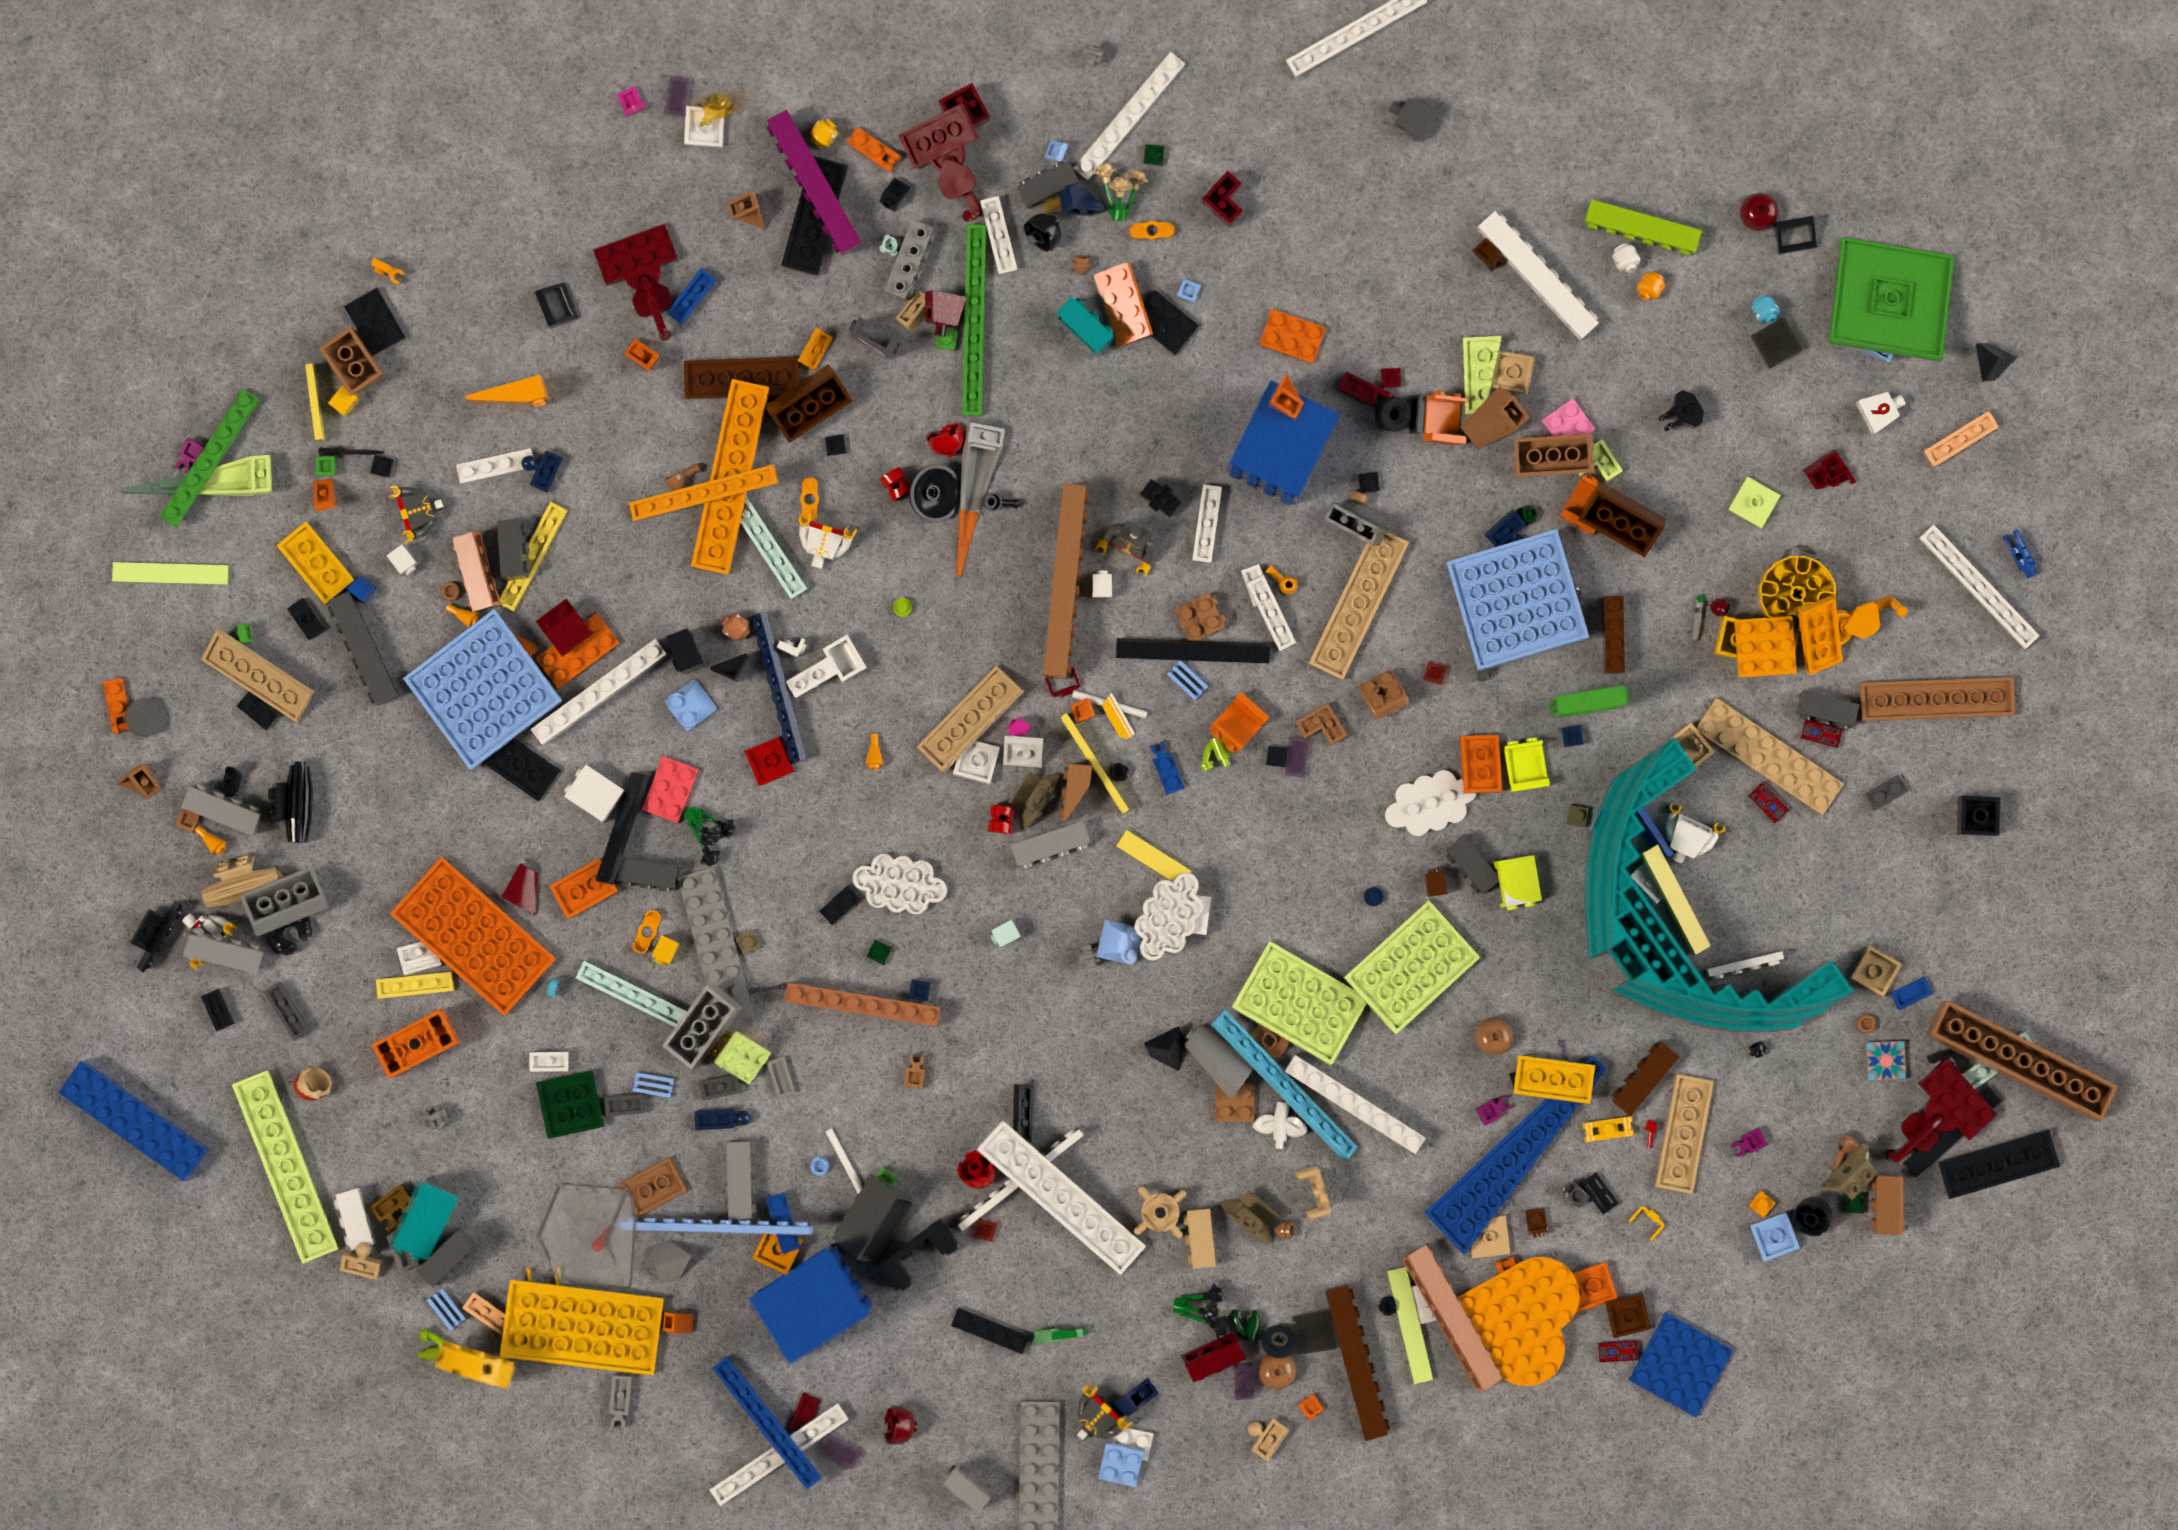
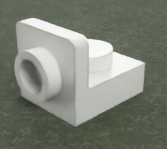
(788, 647)

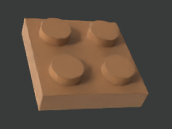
(1238, 1108)

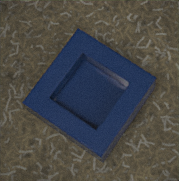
(1572, 736)
(919, 990)

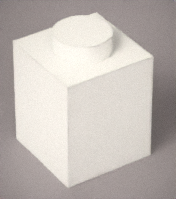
(402, 560)
(1102, 584)

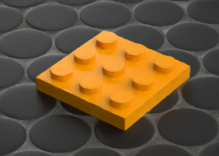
(1765, 646)

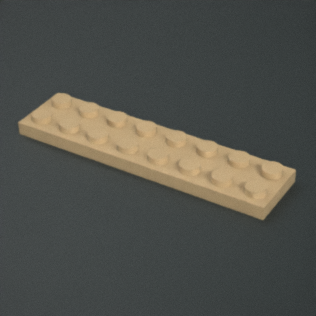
(1358, 605)
(1769, 756)

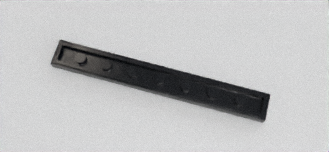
(1192, 650)

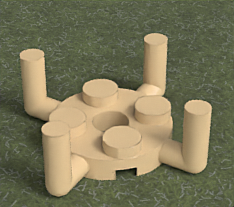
(1323, 1206)
(1148, 1209)

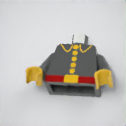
(416, 511)
(1131, 540)
(1098, 1416)

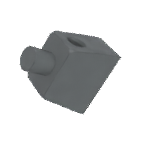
(1413, 117)

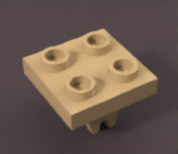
(1694, 744)

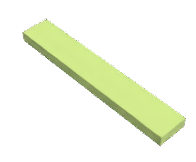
(170, 573)
(1410, 1325)

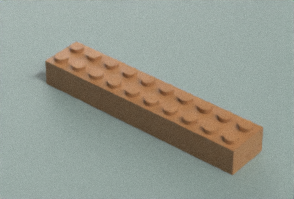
(1064, 581)
(2021, 1061)

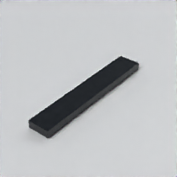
(622, 828)
(1923, 1159)

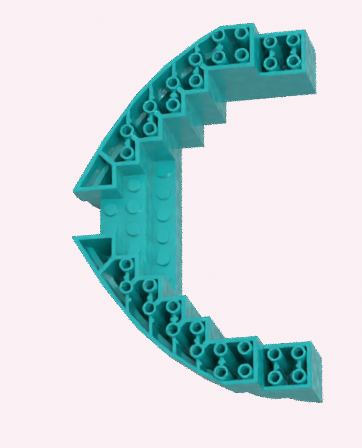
(1641, 945)

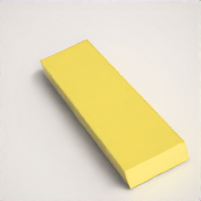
(315, 402)
(1151, 856)
(415, 985)

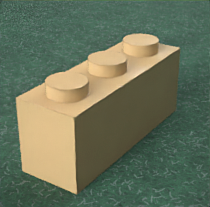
(1200, 1238)

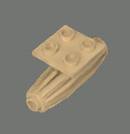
(235, 880)

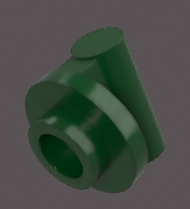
(1528, 514)

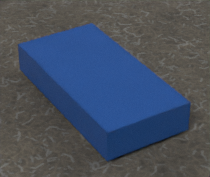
(1911, 993)

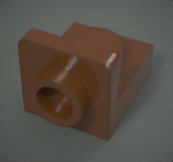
(1489, 254)
(1536, 1222)

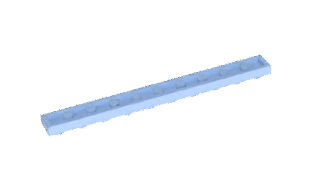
(724, 1226)

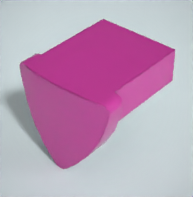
(631, 102)

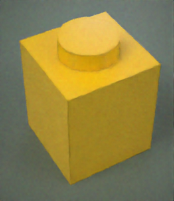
(343, 401)
(665, 950)

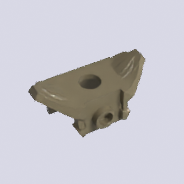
(1033, 796)
(1852, 1173)
(1251, 1215)

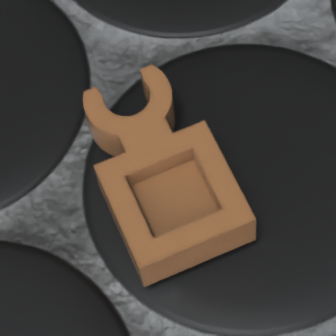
(914, 1076)

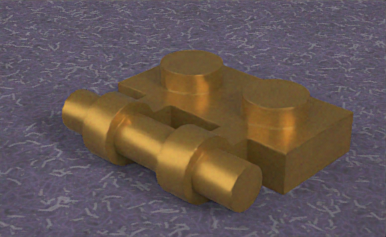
(390, 1204)

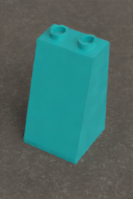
(423, 1221)

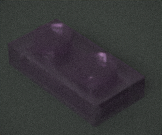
(1244, 1381)

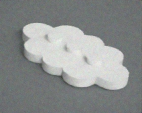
(1428, 803)
(899, 884)
(1169, 916)

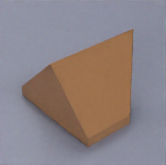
(746, 209)
(141, 781)

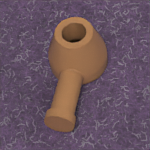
(678, 480)
(1850, 1145)

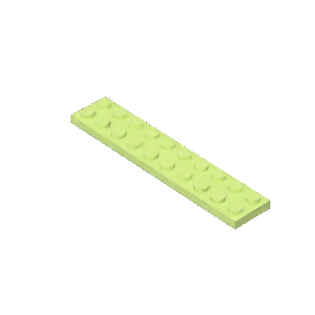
(285, 1166)

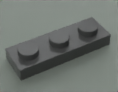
(287, 1011)

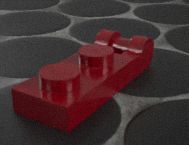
(1362, 389)

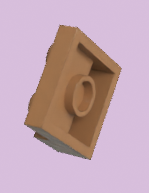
(1200, 617)

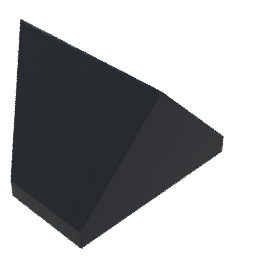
(1992, 361)
(731, 668)
(1167, 1048)

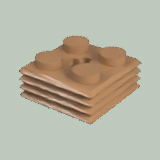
(1376, 702)

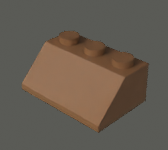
(352, 361)
(1887, 1204)

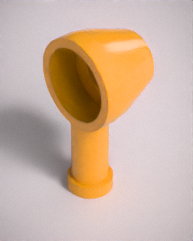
(1282, 580)

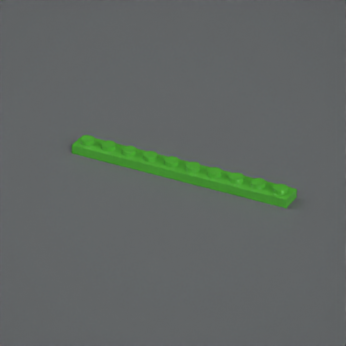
(974, 320)

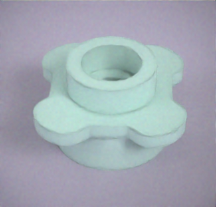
(890, 240)

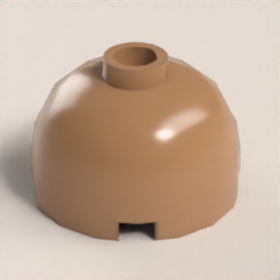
(1493, 1036)
(1276, 1372)

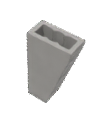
(1218, 1059)

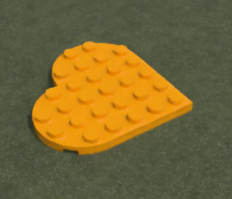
(1523, 1317)

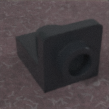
(894, 194)

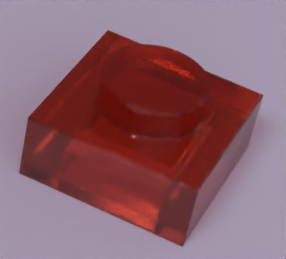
(1434, 673)
(985, 1230)

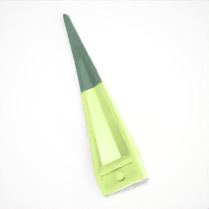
(238, 478)

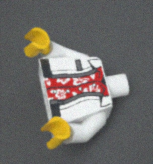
(209, 925)

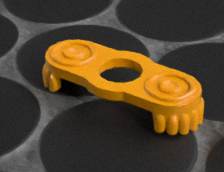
(1165, 230)
(809, 486)
(642, 943)

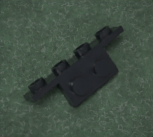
(152, 932)

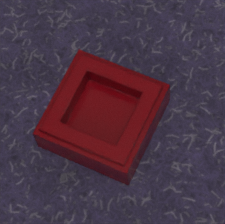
(1390, 378)

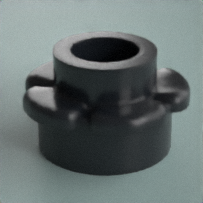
(1118, 767)
(1758, 1049)
(1387, 1311)

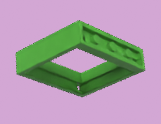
(1589, 702)

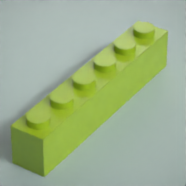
(1642, 227)

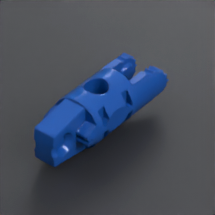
(2026, 562)

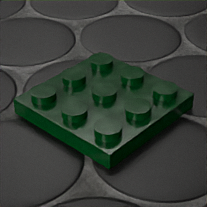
(570, 1104)

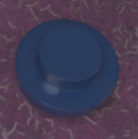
(1373, 896)

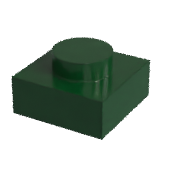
(1153, 155)
(879, 952)
(1855, 1205)

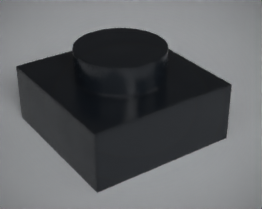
(382, 466)
(1368, 482)

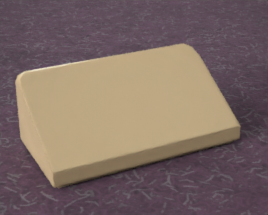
(913, 312)

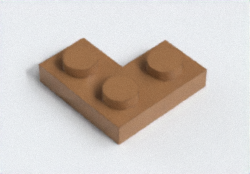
(1323, 719)

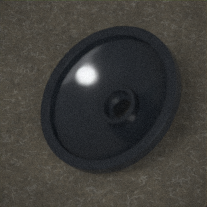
(944, 496)

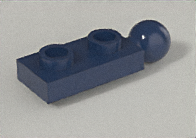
(720, 1119)

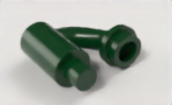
(1253, 1325)

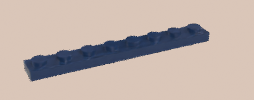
(778, 686)

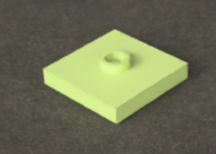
(1754, 502)

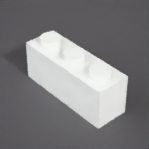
(354, 1218)

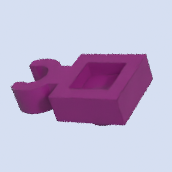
(189, 452)
(1490, 1110)
(1752, 1141)

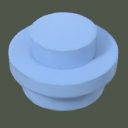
(819, 1166)

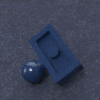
(544, 471)
(1506, 529)

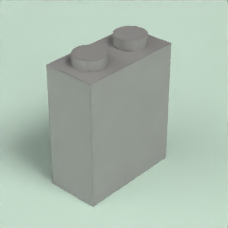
(966, 1488)

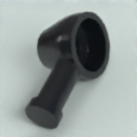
(998, 502)

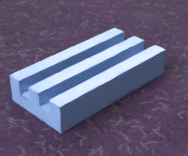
(1199, 691)
(637, 1082)
(445, 1308)

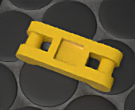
(1608, 1129)

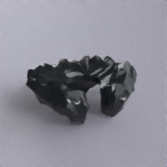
(281, 945)

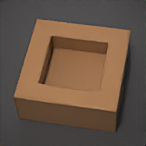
(187, 820)

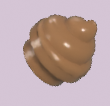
(1081, 263)
(1285, 1230)

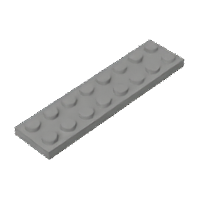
(714, 937)
(1039, 1465)

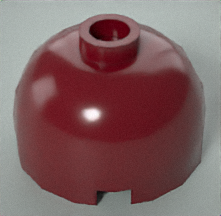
(1759, 212)
(899, 1426)

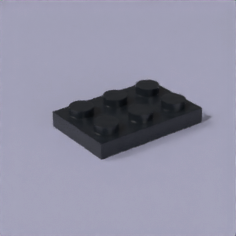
(374, 321)
(1168, 323)

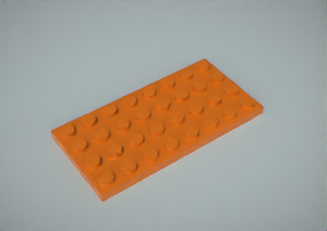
(473, 936)

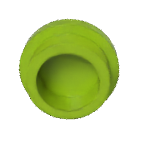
(902, 607)

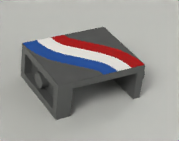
(889, 351)

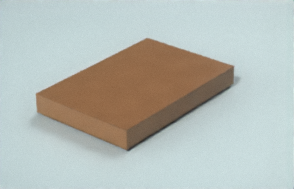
(654, 1186)

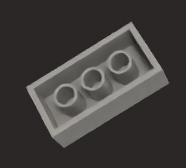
(284, 901)
(702, 1026)

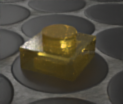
(1051, 203)

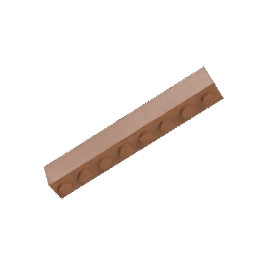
(862, 1004)
(1452, 1318)

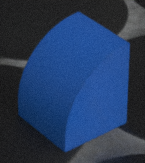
(362, 588)

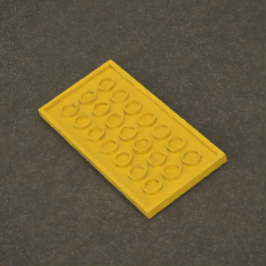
(581, 1327)

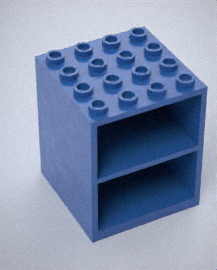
(1282, 450)
(811, 1303)

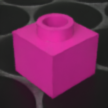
(1018, 728)

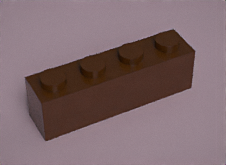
(1613, 634)
(1645, 1078)

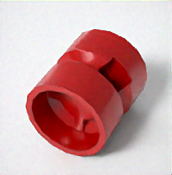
(892, 478)
(1001, 826)

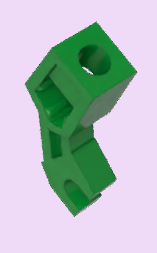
(1053, 1335)

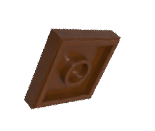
(1627, 1315)

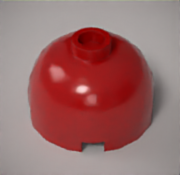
(947, 440)
(976, 1170)

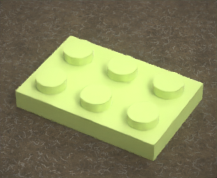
(742, 1057)

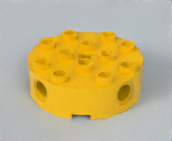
(1790, 574)
(475, 1364)

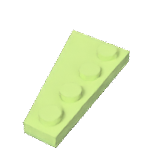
(1479, 369)

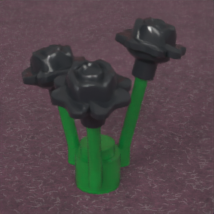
(708, 836)
(1210, 1312)

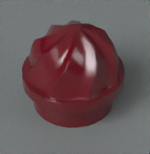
(1719, 607)

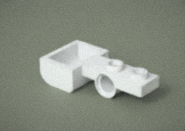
(841, 661)

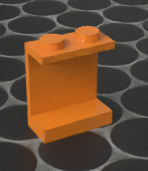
(1443, 419)
(1576, 502)
(1238, 723)

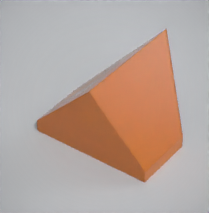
(1286, 398)

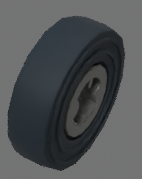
(1281, 1334)

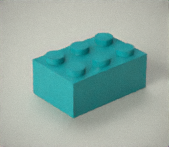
(1085, 325)

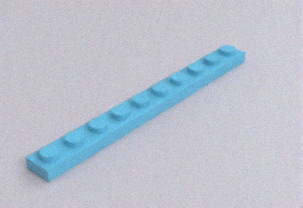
(1284, 1085)

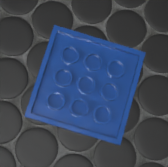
(1680, 1364)

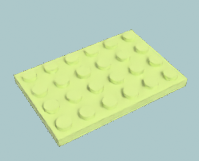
(1412, 967)
(1300, 1003)

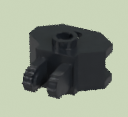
(1682, 413)
(1160, 498)

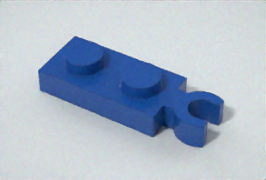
(1167, 770)

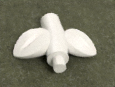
(1280, 1124)

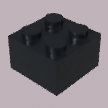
(684, 651)
(1978, 816)

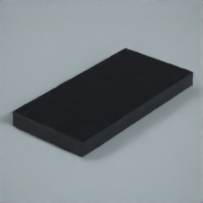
(523, 768)

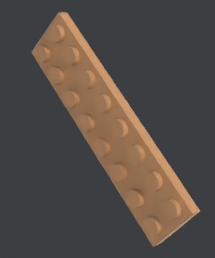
(1937, 699)

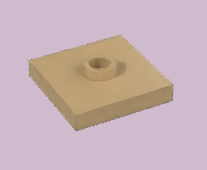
(1513, 372)
(1875, 971)
(1492, 1240)

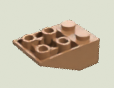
(1494, 419)
(1078, 782)

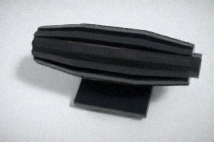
(293, 803)

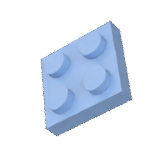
(1774, 1236)
(1121, 1464)

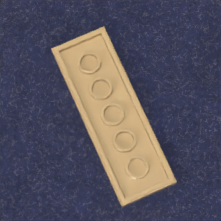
(257, 675)
(970, 719)
(1684, 1133)

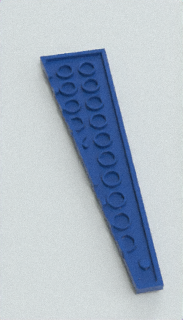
(1483, 1190)

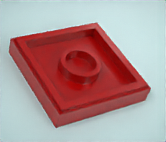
(769, 761)

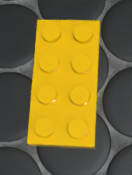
(315, 562)
(1554, 1079)

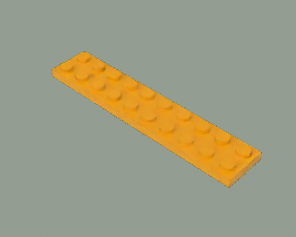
(733, 456)

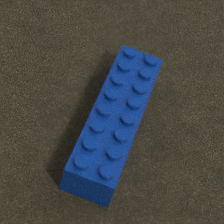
(133, 1120)

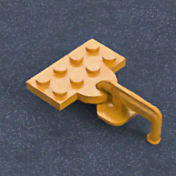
(1827, 628)

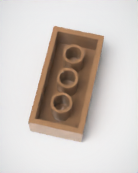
(1554, 455)

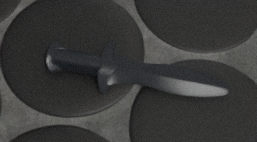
(341, 451)

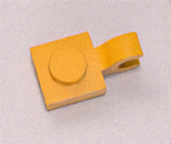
(382, 268)

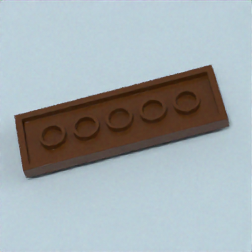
(713, 377)

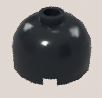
(1044, 230)
(1813, 1216)

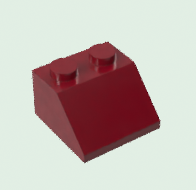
(564, 627)

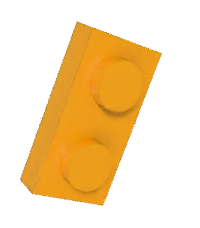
(815, 349)

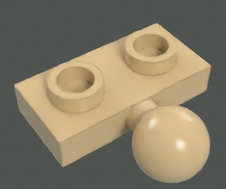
(361, 1264)
(1269, 1439)

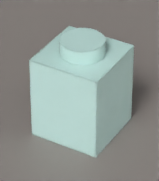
(1005, 934)

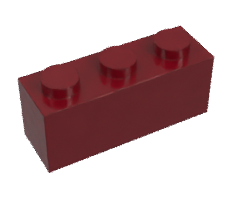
(1213, 1357)

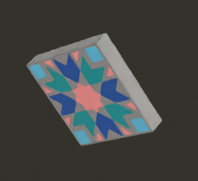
(1885, 1060)

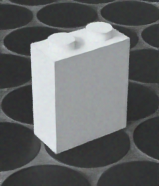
(594, 793)

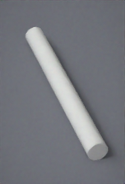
(1099, 701)
(844, 1160)

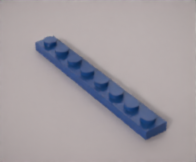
(767, 1423)

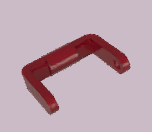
(1066, 691)

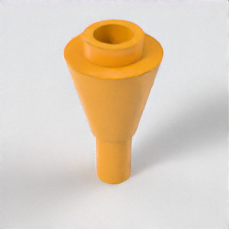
(467, 617)
(874, 758)
(214, 844)

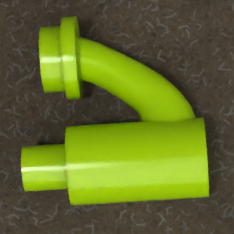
(1220, 751)
(430, 1352)

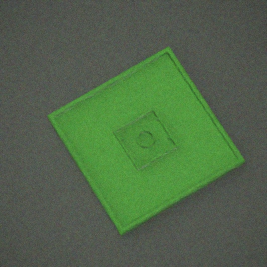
(1891, 299)

